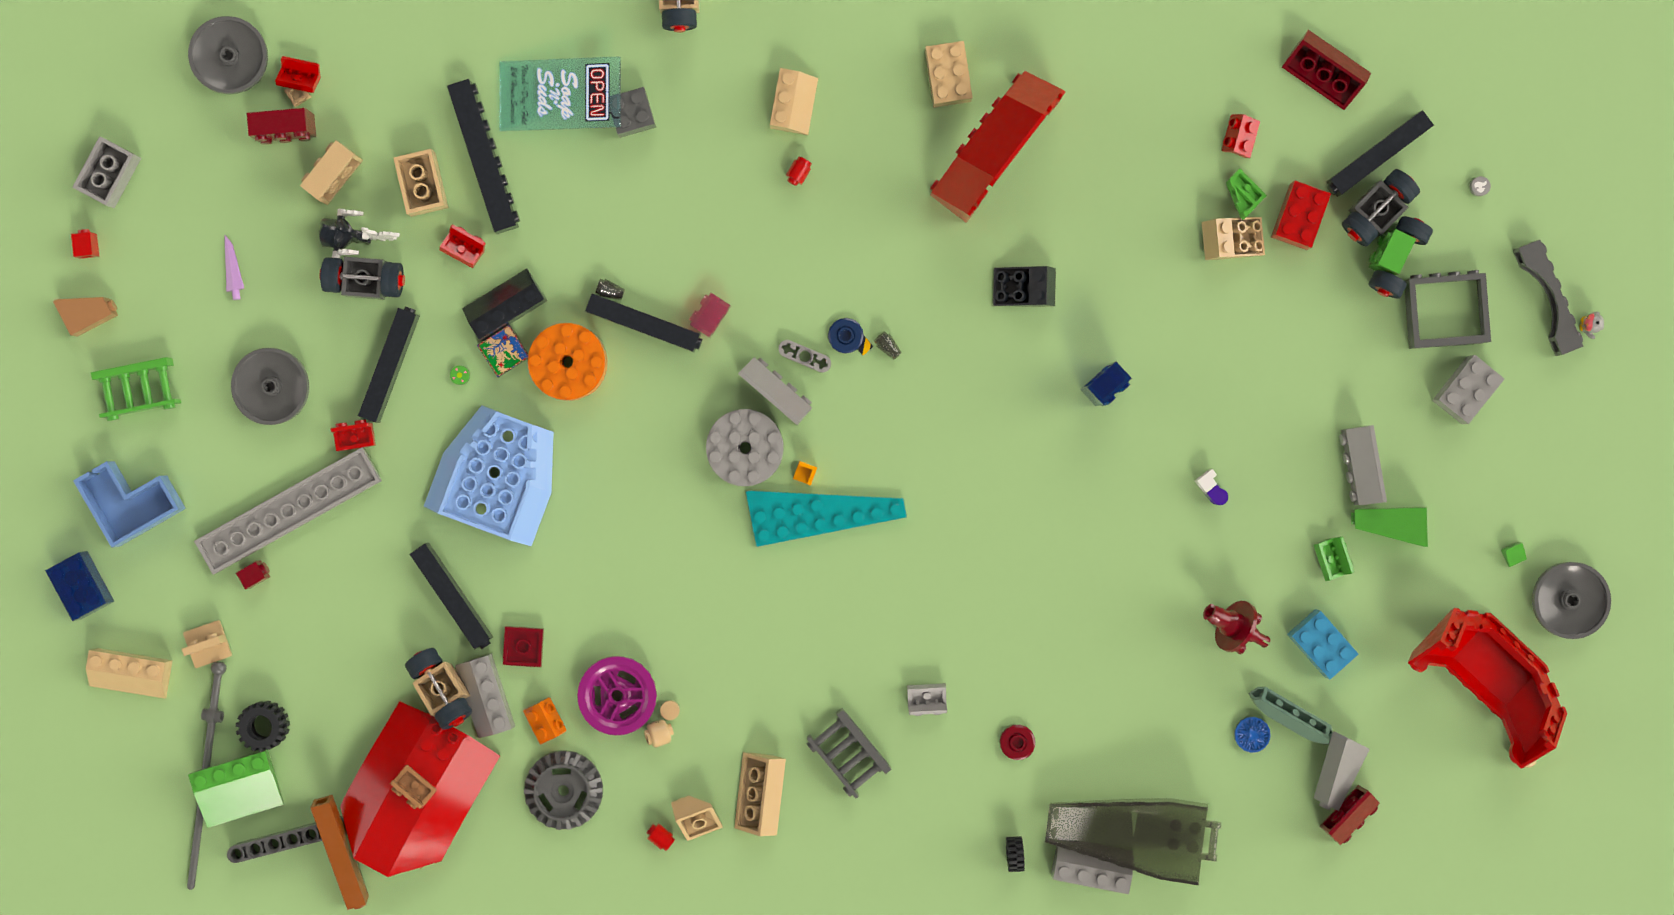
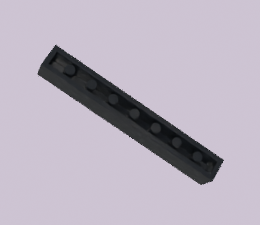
(483, 157)

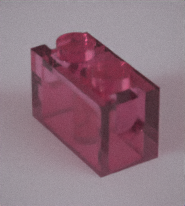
(709, 315)

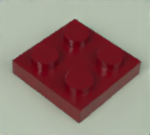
(523, 646)

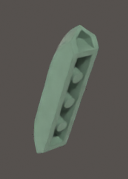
(1291, 715)

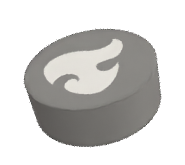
(1480, 186)

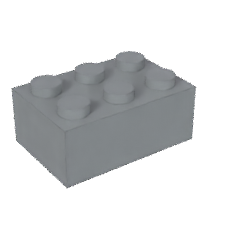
(106, 172)
(1468, 389)

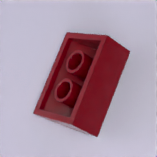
(1351, 815)

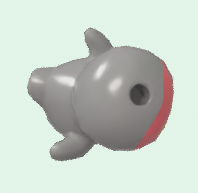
(1591, 324)

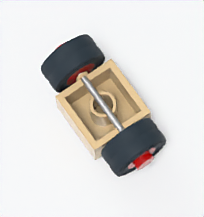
(679, 14)
(439, 688)

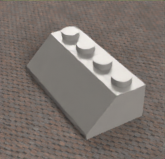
(775, 391)
(1363, 465)
(487, 696)
(1089, 871)

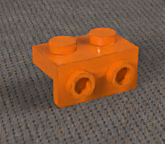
(545, 720)

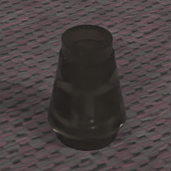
(609, 290)
(887, 345)

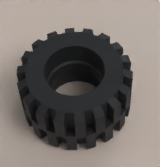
(250, 735)

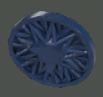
(845, 335)

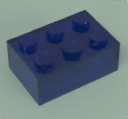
(1106, 384)
(79, 586)

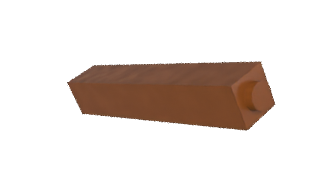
(339, 852)

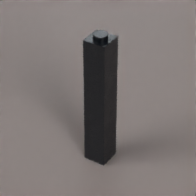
(1379, 153)
(644, 323)
(389, 364)
(451, 596)

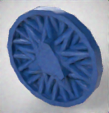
(1252, 734)

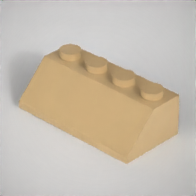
(128, 672)
(760, 794)

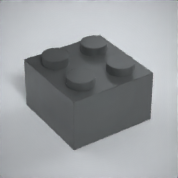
(635, 113)

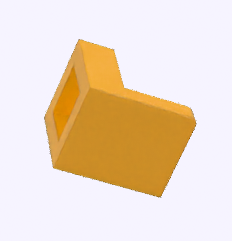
(805, 473)

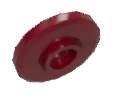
(1017, 742)

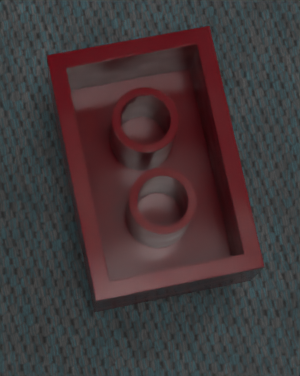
(281, 125)

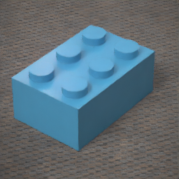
(1322, 644)

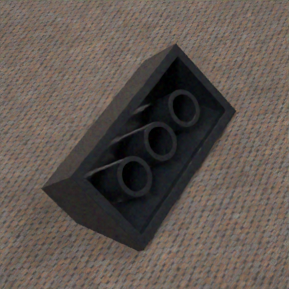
(504, 305)

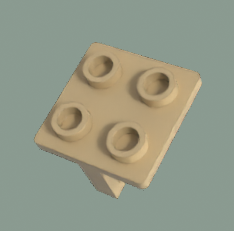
(206, 644)

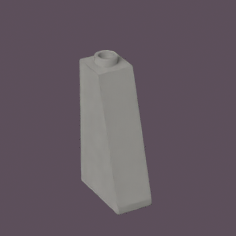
(1339, 770)

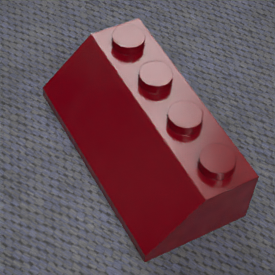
(1326, 70)

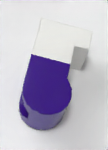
(1211, 489)

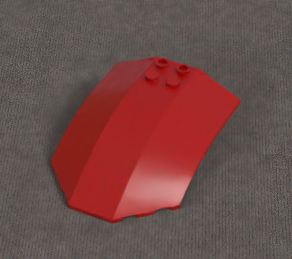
(382, 825)

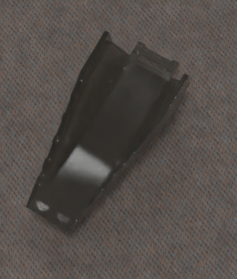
(1144, 835)

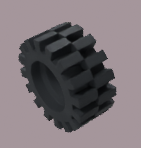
(1015, 854)

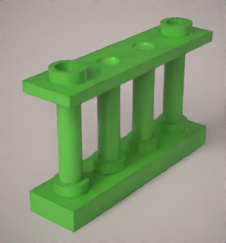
(123, 374)

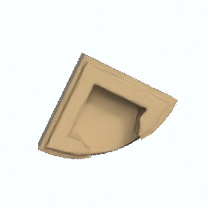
(296, 96)

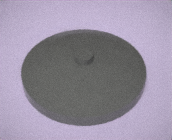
(228, 55)
(270, 386)
(1571, 600)

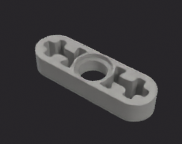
(793, 346)

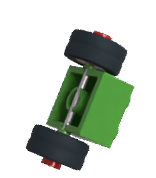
(1392, 254)

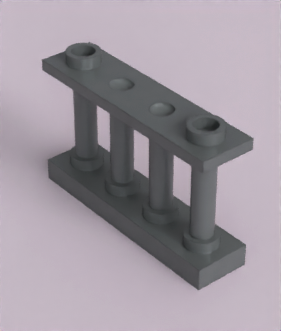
(867, 750)

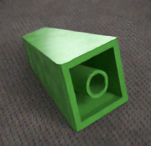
(1400, 523)

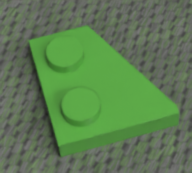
(1244, 193)

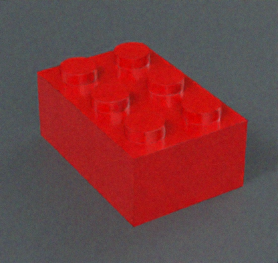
(1301, 215)

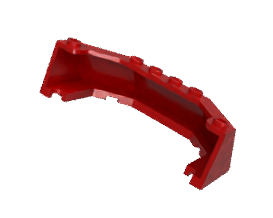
(995, 143)
(1501, 675)

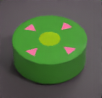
(460, 375)

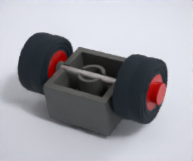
(1380, 207)
(362, 277)

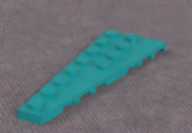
(793, 516)

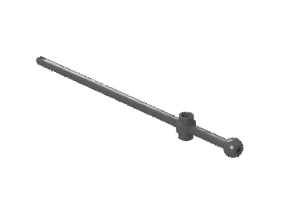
(211, 716)

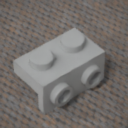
(927, 699)

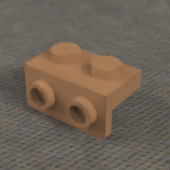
(413, 787)

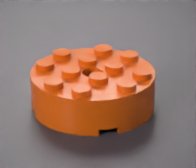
(548, 356)

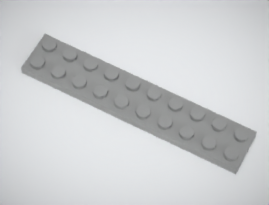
(288, 511)

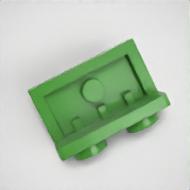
(1334, 558)

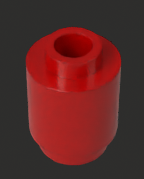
(798, 171)
(660, 837)

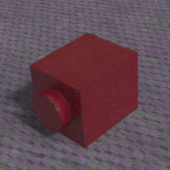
(253, 574)

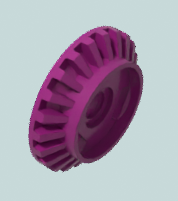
(606, 716)

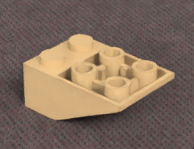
(1233, 238)

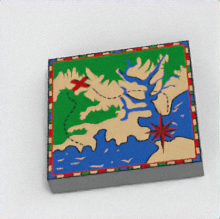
(503, 351)

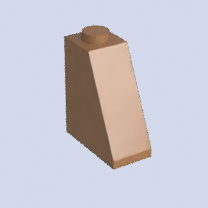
(85, 313)

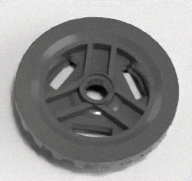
(583, 777)

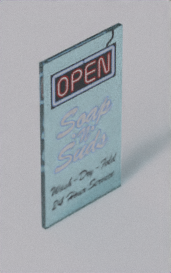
(560, 94)

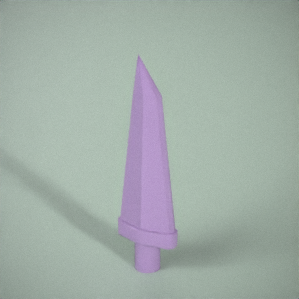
(233, 276)

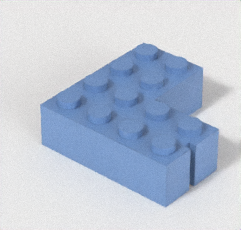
(124, 512)

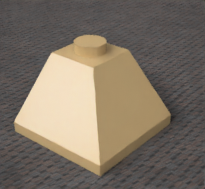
(695, 817)

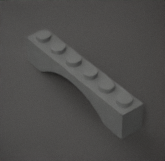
(1563, 331)

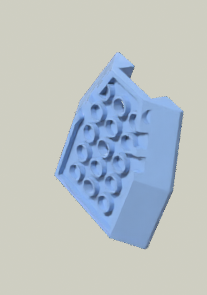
(514, 498)

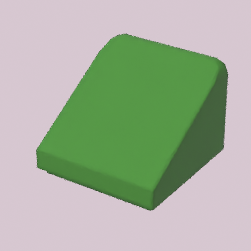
(1514, 554)

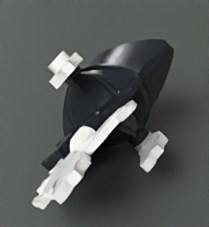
(339, 234)

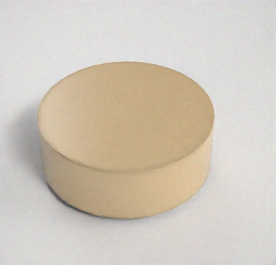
(670, 710)

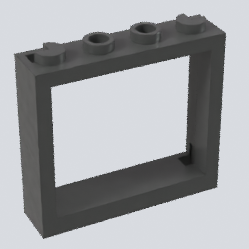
(1412, 313)

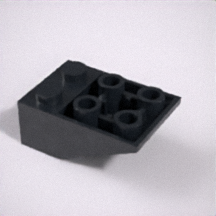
(1024, 286)

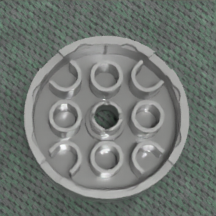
(725, 453)

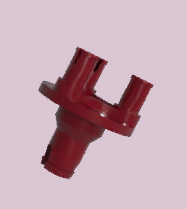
(1235, 626)

